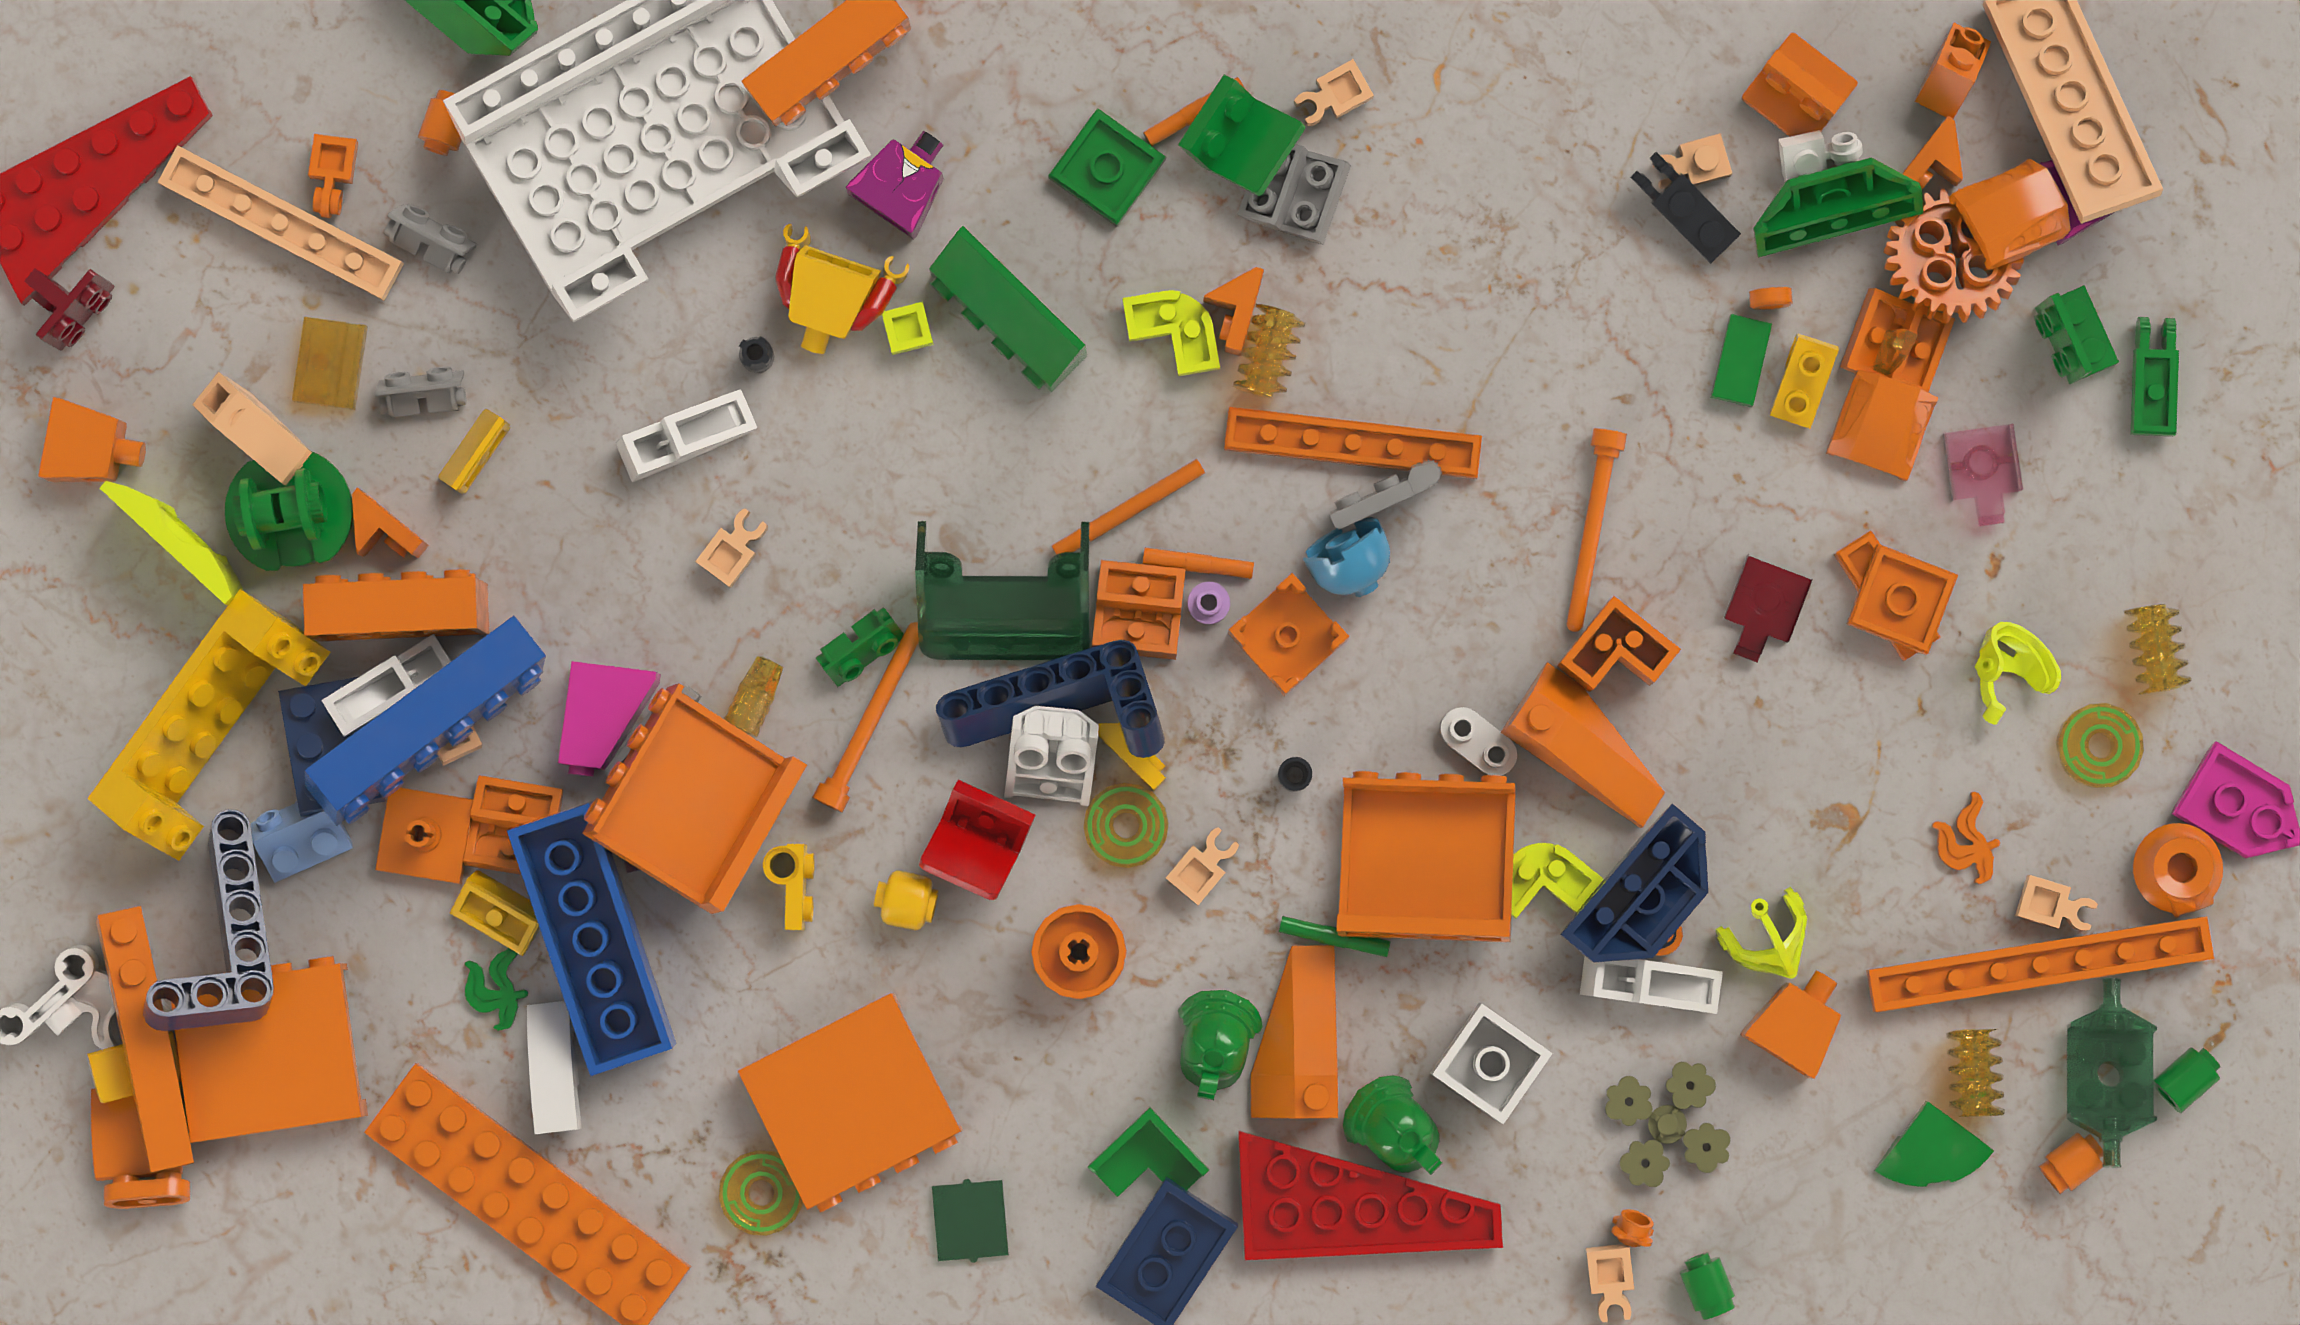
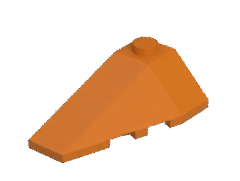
(1576, 739)
(1298, 1051)

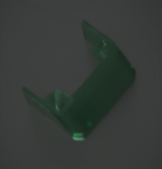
(1002, 614)

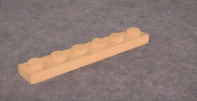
(280, 223)

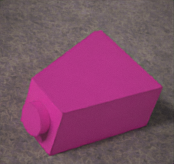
(601, 712)

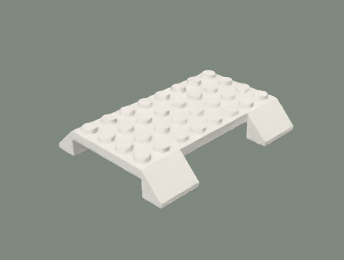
(637, 132)

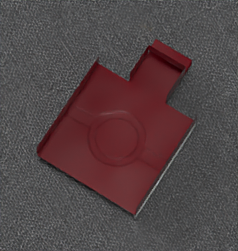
(1765, 604)

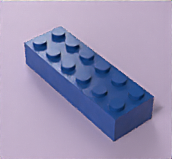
(425, 721)
(592, 941)

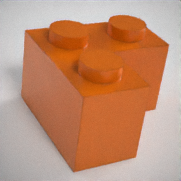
(1618, 636)

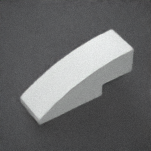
(685, 435)
(384, 685)
(1653, 984)
(552, 1068)

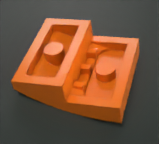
(1887, 312)
(1139, 606)
(498, 808)
(118, 1140)

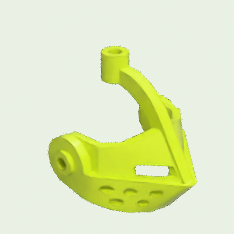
(2031, 661)
(1785, 955)

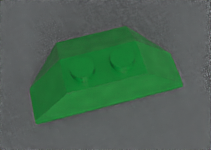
(482, 25)
(1835, 204)

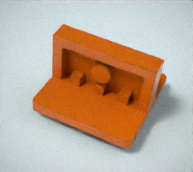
(1799, 88)

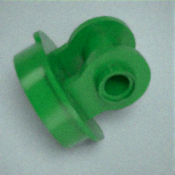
(291, 522)

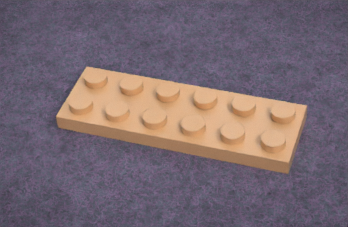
(2074, 104)

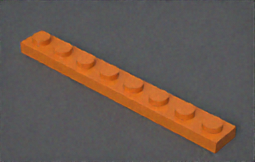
(2040, 964)

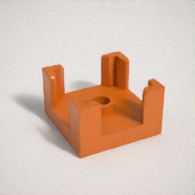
(1288, 635)

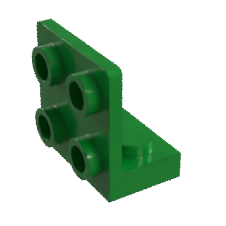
(1241, 137)
(2075, 335)

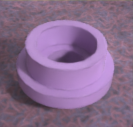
(1202, 615)

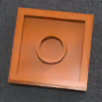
(1902, 599)

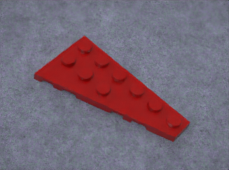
(79, 184)
(1326, 1206)

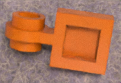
(331, 161)

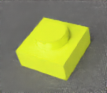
(907, 328)

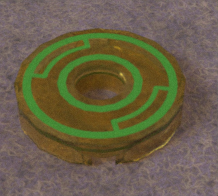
(2124, 738)
(1135, 849)
(736, 1198)

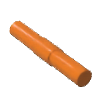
(1177, 121)
(1198, 563)

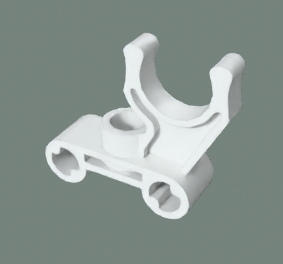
(68, 1001)

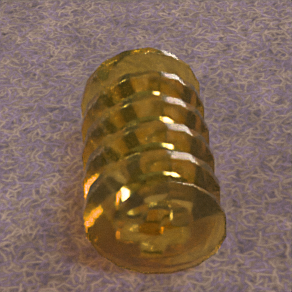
(1269, 352)
(2157, 648)
(1975, 1072)

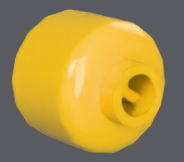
(906, 900)

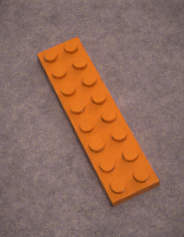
(527, 1199)

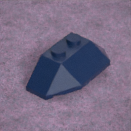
(1644, 893)

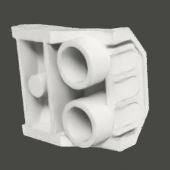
(1052, 755)

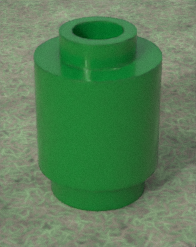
(1708, 1285)

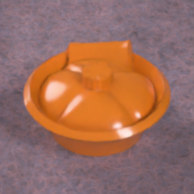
(2178, 868)

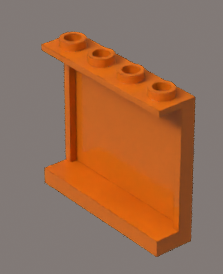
(692, 800)
(1427, 857)
(275, 1070)
(850, 1103)

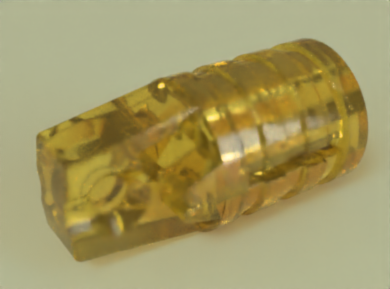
(754, 696)

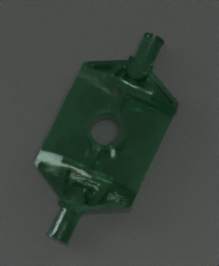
(2126, 1042)

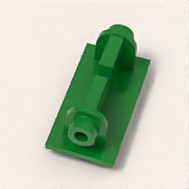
(846, 660)

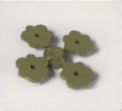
(1667, 1124)

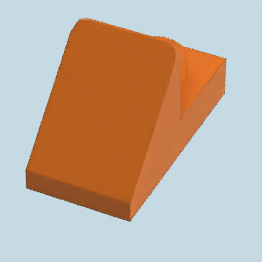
(1939, 154)
(1241, 297)
(373, 521)

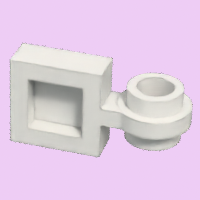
(1808, 152)

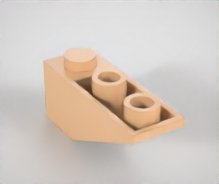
(252, 427)

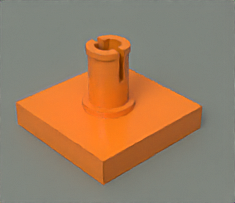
(425, 835)

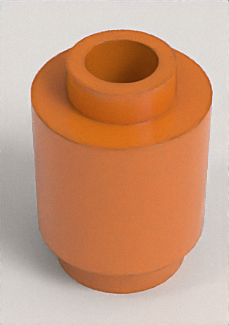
(438, 128)
(2072, 1162)

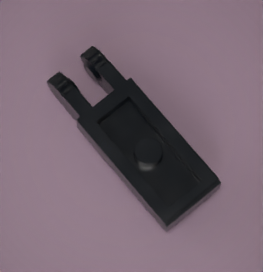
(1689, 211)

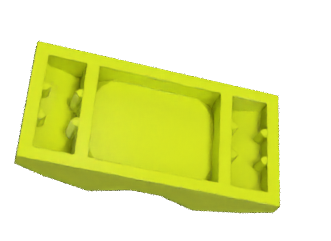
(178, 539)

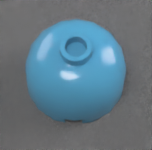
(1350, 559)

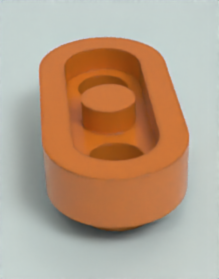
(130, 1192)

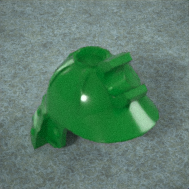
(1216, 1039)
(1393, 1125)

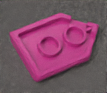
(2239, 804)

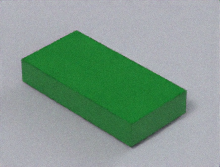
(1741, 360)

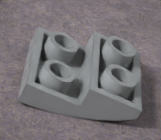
(1299, 196)

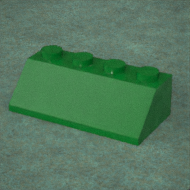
(1007, 310)

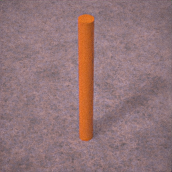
(1132, 506)

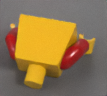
(830, 291)

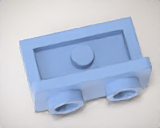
(296, 842)

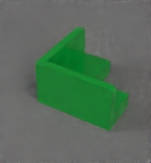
(1144, 1146)

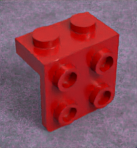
(977, 841)

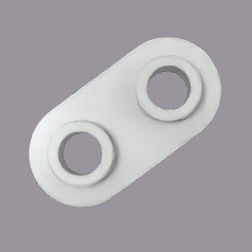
(1478, 742)

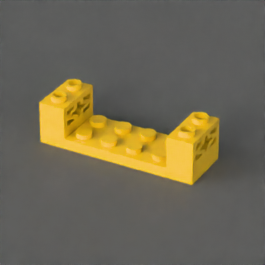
(195, 717)

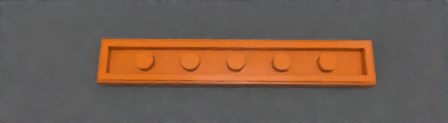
(1350, 442)

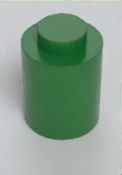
(2187, 1078)

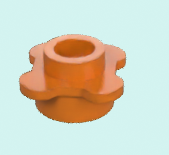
(1633, 1228)

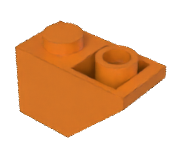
(1953, 71)

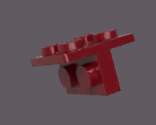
(68, 309)

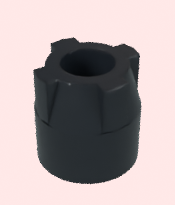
(761, 364)
(1299, 763)

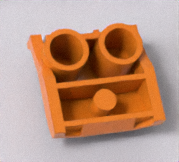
(2013, 213)
(1882, 423)

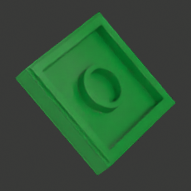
(1107, 167)

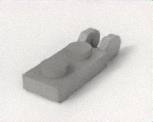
(1387, 493)

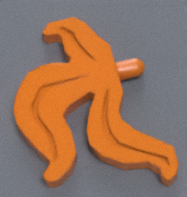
(1963, 856)

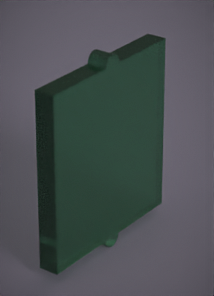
(970, 1220)

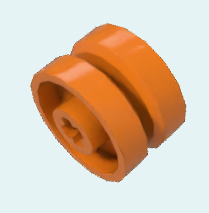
(1053, 951)

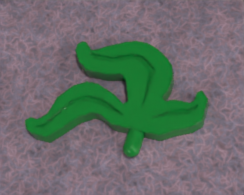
(488, 1000)

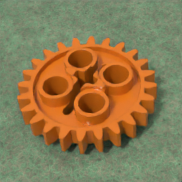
(1915, 259)

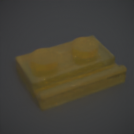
(329, 363)

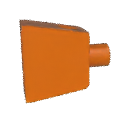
(86, 445)
(1797, 1024)

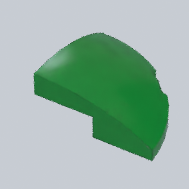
(1933, 1151)

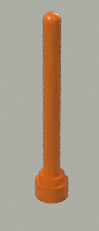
(1607, 447)
(835, 789)

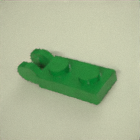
(2155, 381)

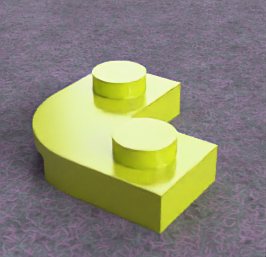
(1177, 316)
(1556, 871)

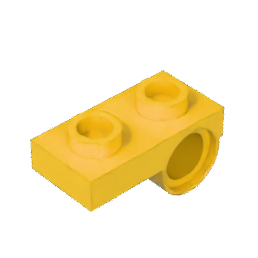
(1804, 380)
(797, 905)

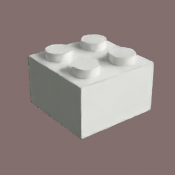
(1491, 1063)

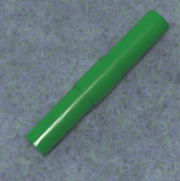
(1328, 935)

